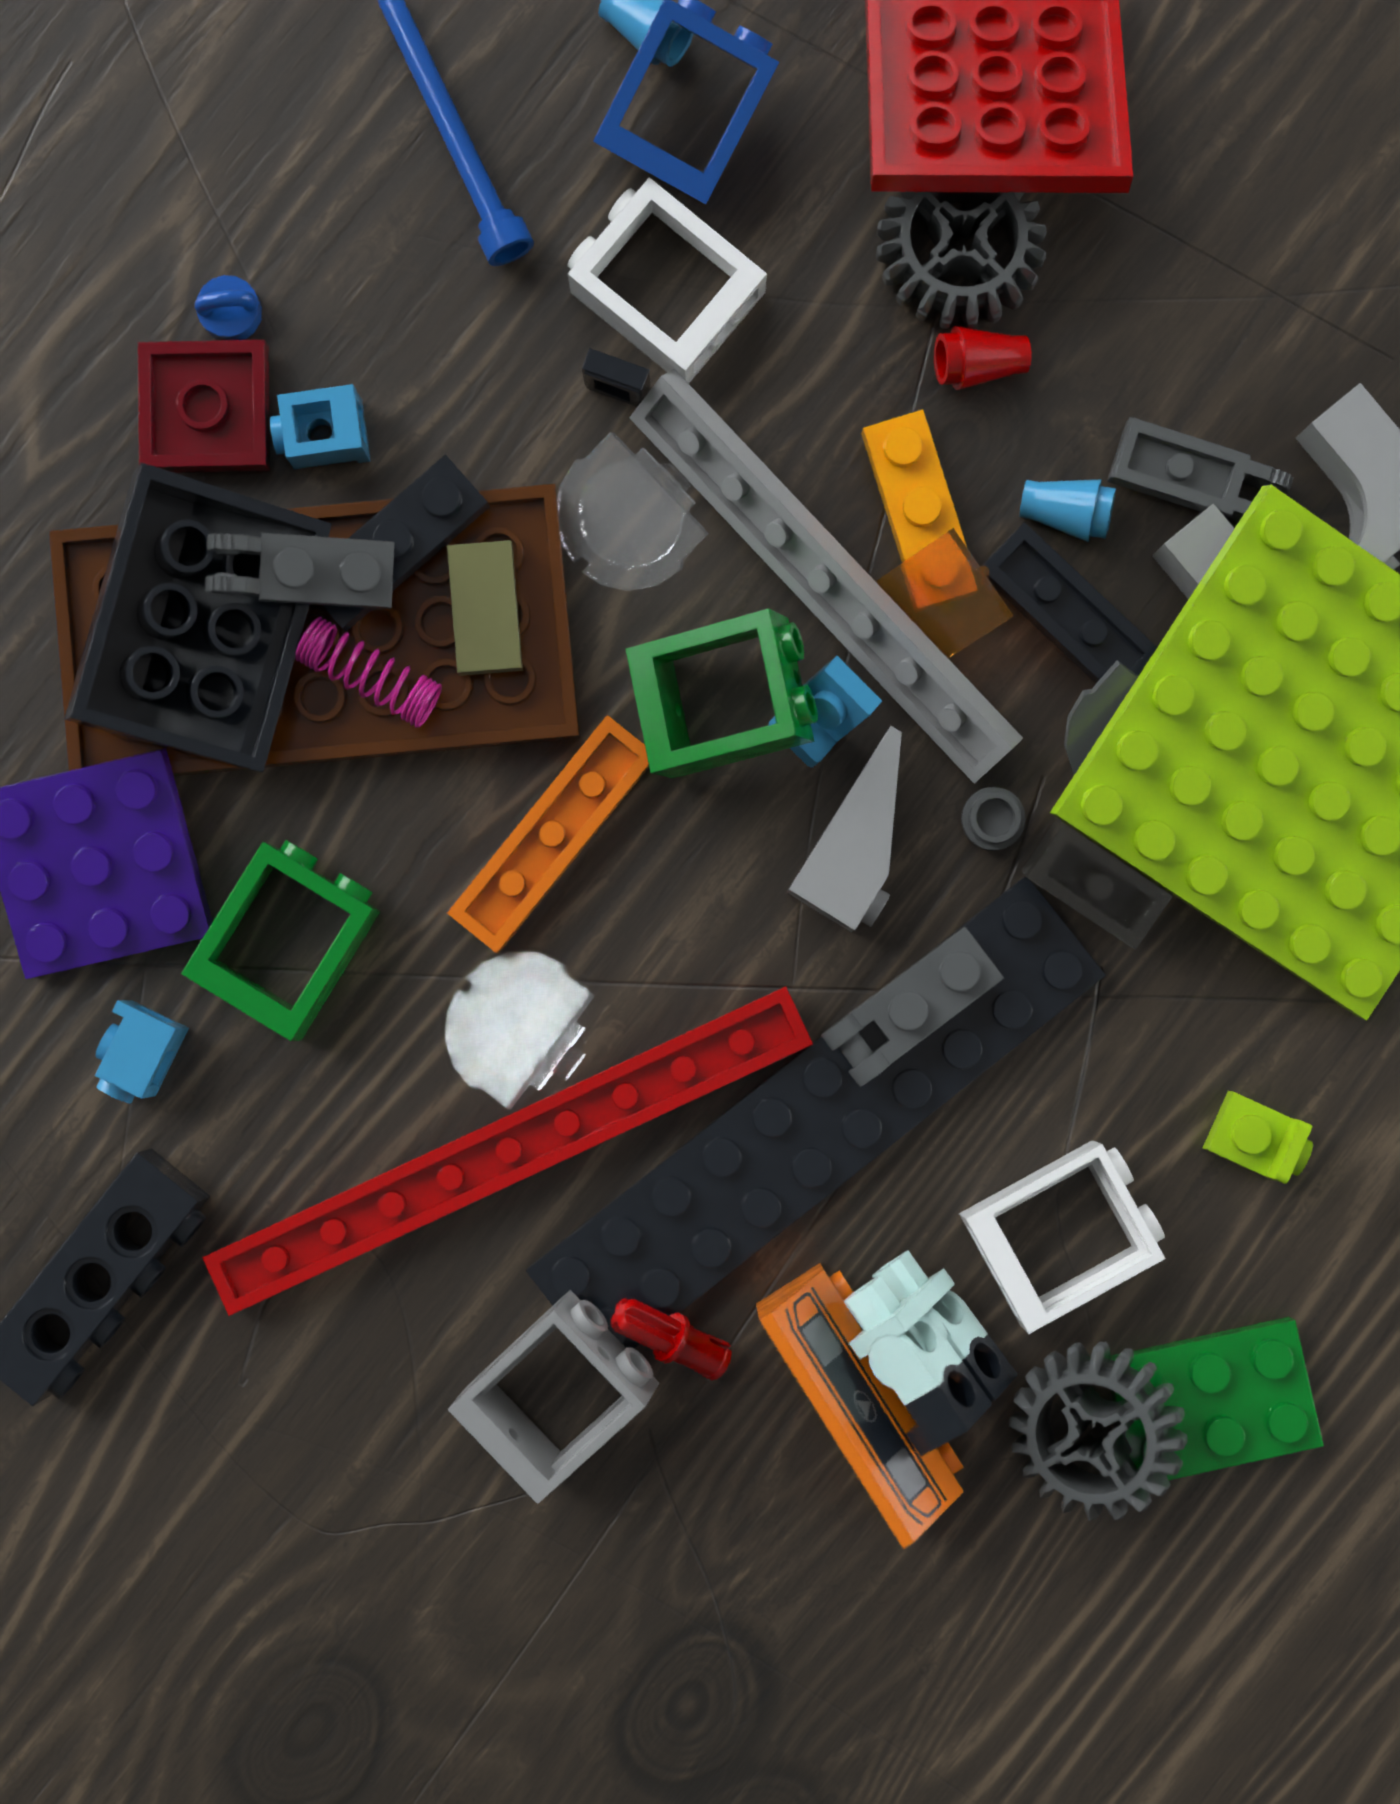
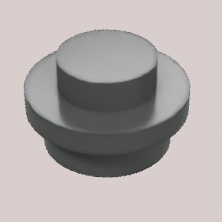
(993, 818)

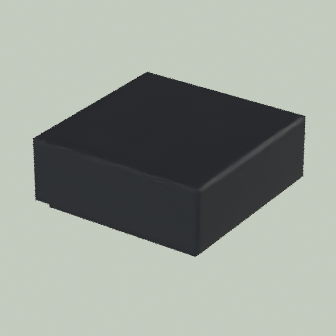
(615, 377)

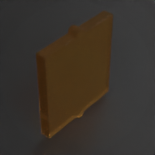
(946, 594)

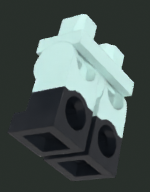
(928, 1350)

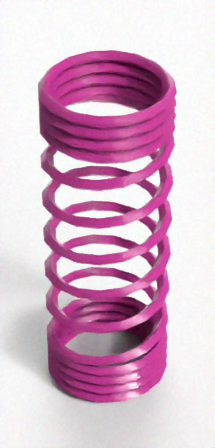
(318, 641)

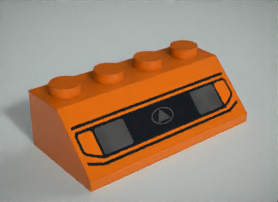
(861, 1413)

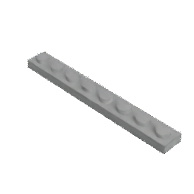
(824, 576)

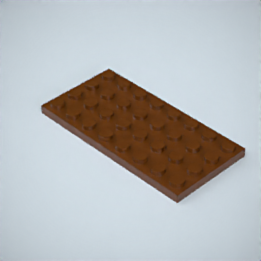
(335, 723)

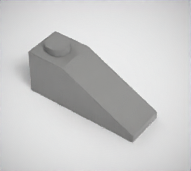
(854, 853)

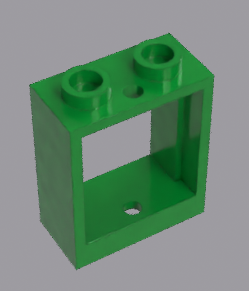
(662, 708)
(249, 997)

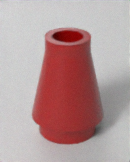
(979, 356)

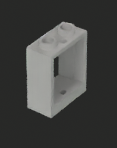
(514, 1438)

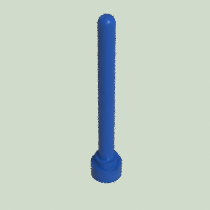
(502, 233)

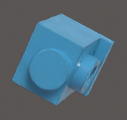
(304, 410)
(137, 1052)

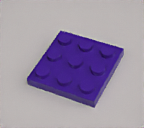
(98, 865)

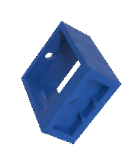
(744, 46)

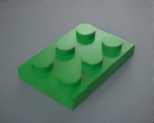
(1239, 1393)

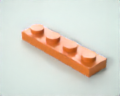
(551, 835)

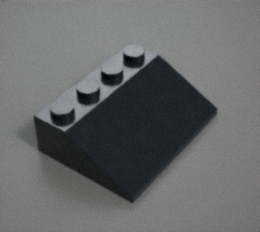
(180, 660)

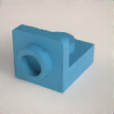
(841, 706)

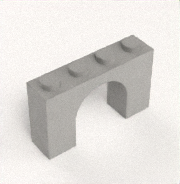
(1358, 453)

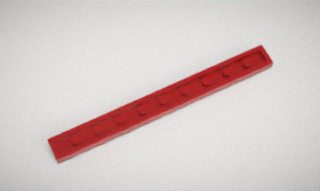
(507, 1151)

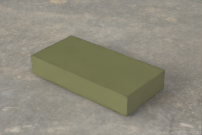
(484, 608)

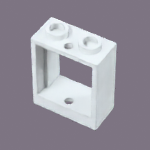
(712, 324)
(1137, 1223)

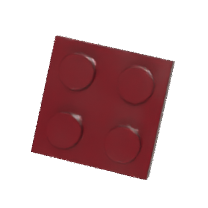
(204, 405)

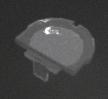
(627, 516)
(516, 1025)

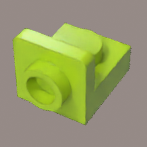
(1259, 1138)

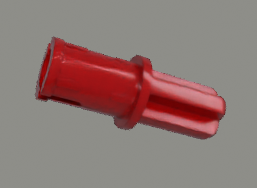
(672, 1338)

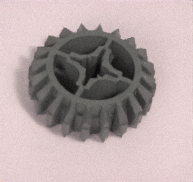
(977, 265)
(1111, 1457)

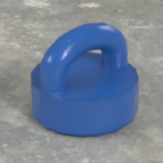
(228, 308)

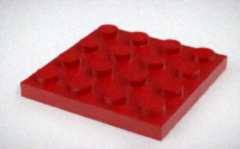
(997, 96)

